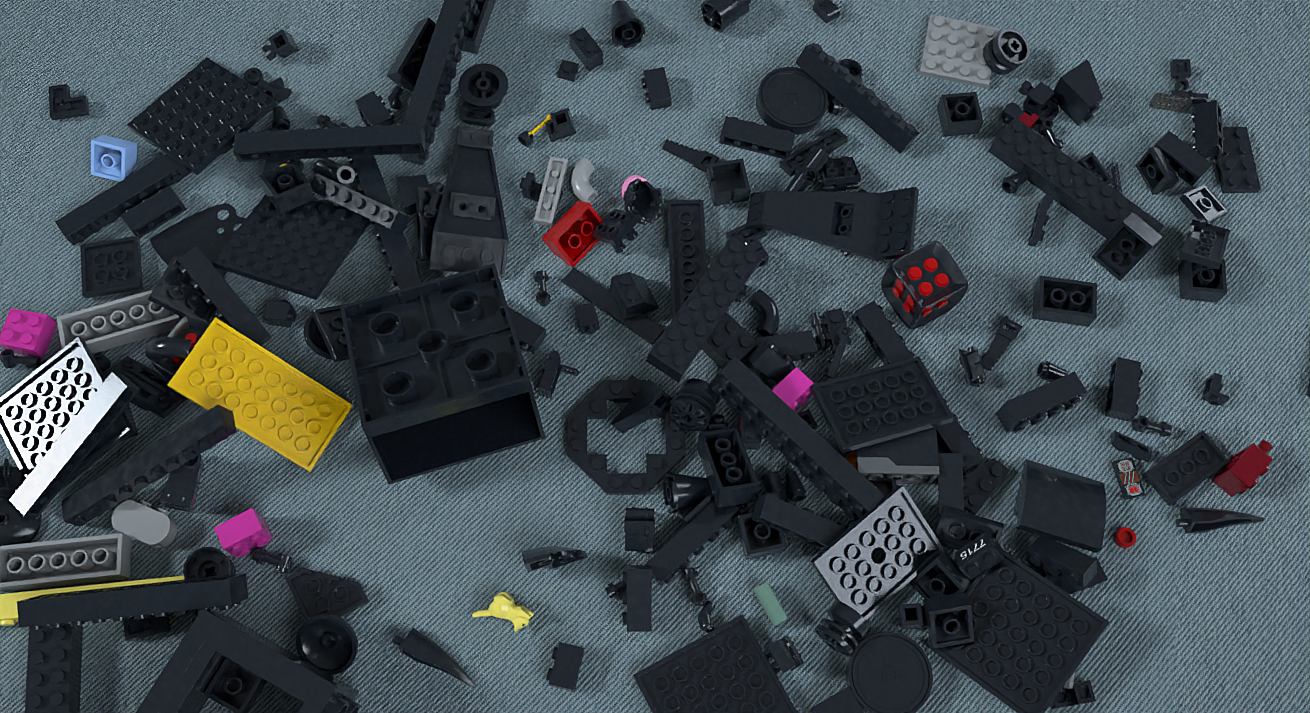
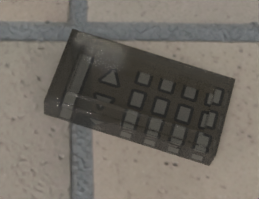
(1170, 102)

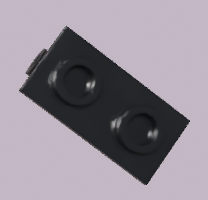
(974, 374)

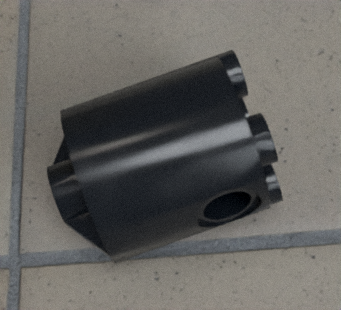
(723, 13)

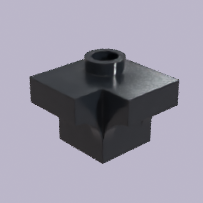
(560, 125)

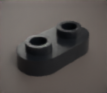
(478, 115)

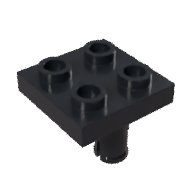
(615, 228)

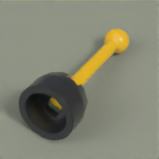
(526, 137)

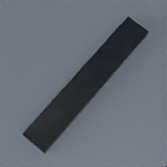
(604, 301)

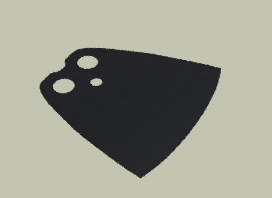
(197, 231)

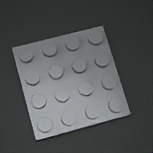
(956, 51)

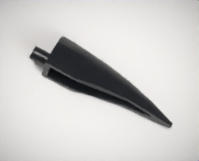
(1207, 519)
(426, 652)

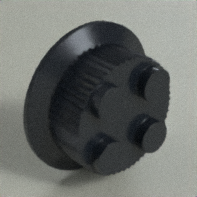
(483, 85)

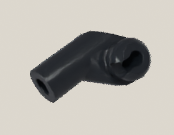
(704, 617)

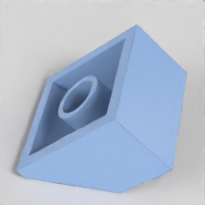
(112, 157)

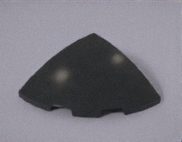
(551, 556)

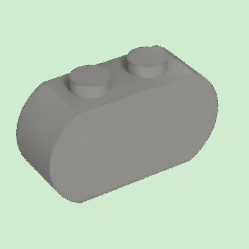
(144, 523)

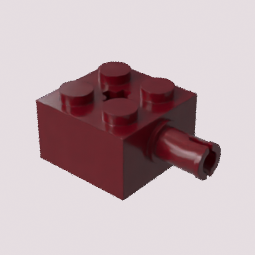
(1244, 469)

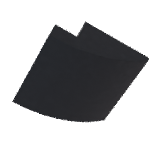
(1061, 506)

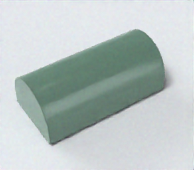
(771, 604)

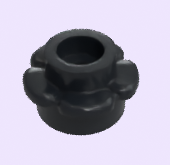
(835, 107)

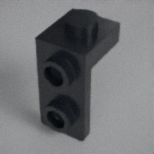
(531, 189)

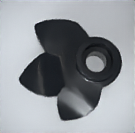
(275, 89)

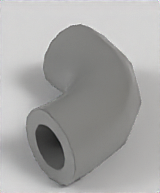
(580, 181)

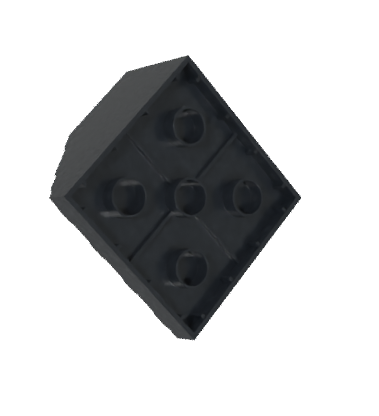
(439, 374)

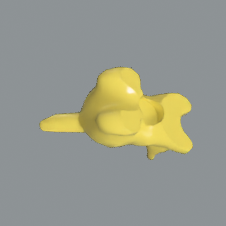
(505, 608)

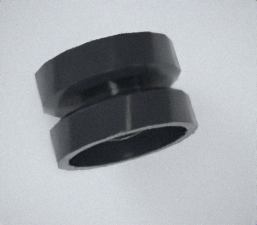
(1006, 51)

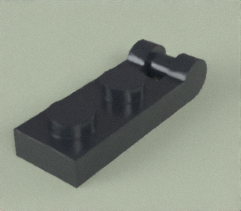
(1040, 220)

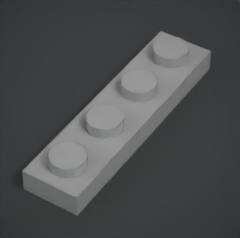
(551, 191)

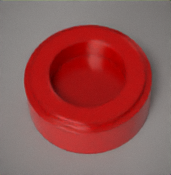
(1124, 537)

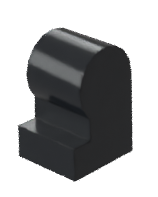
(826, 10)

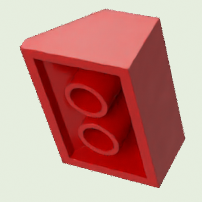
(572, 234)

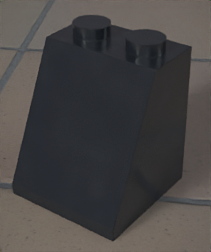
(1079, 93)

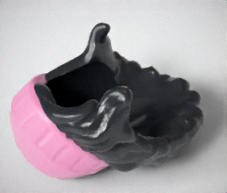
(642, 199)

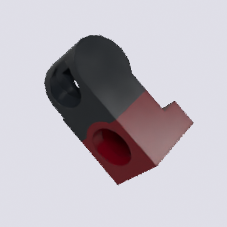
(1013, 111)

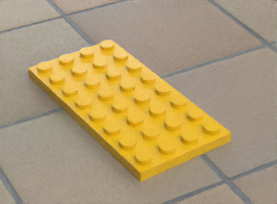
(263, 391)

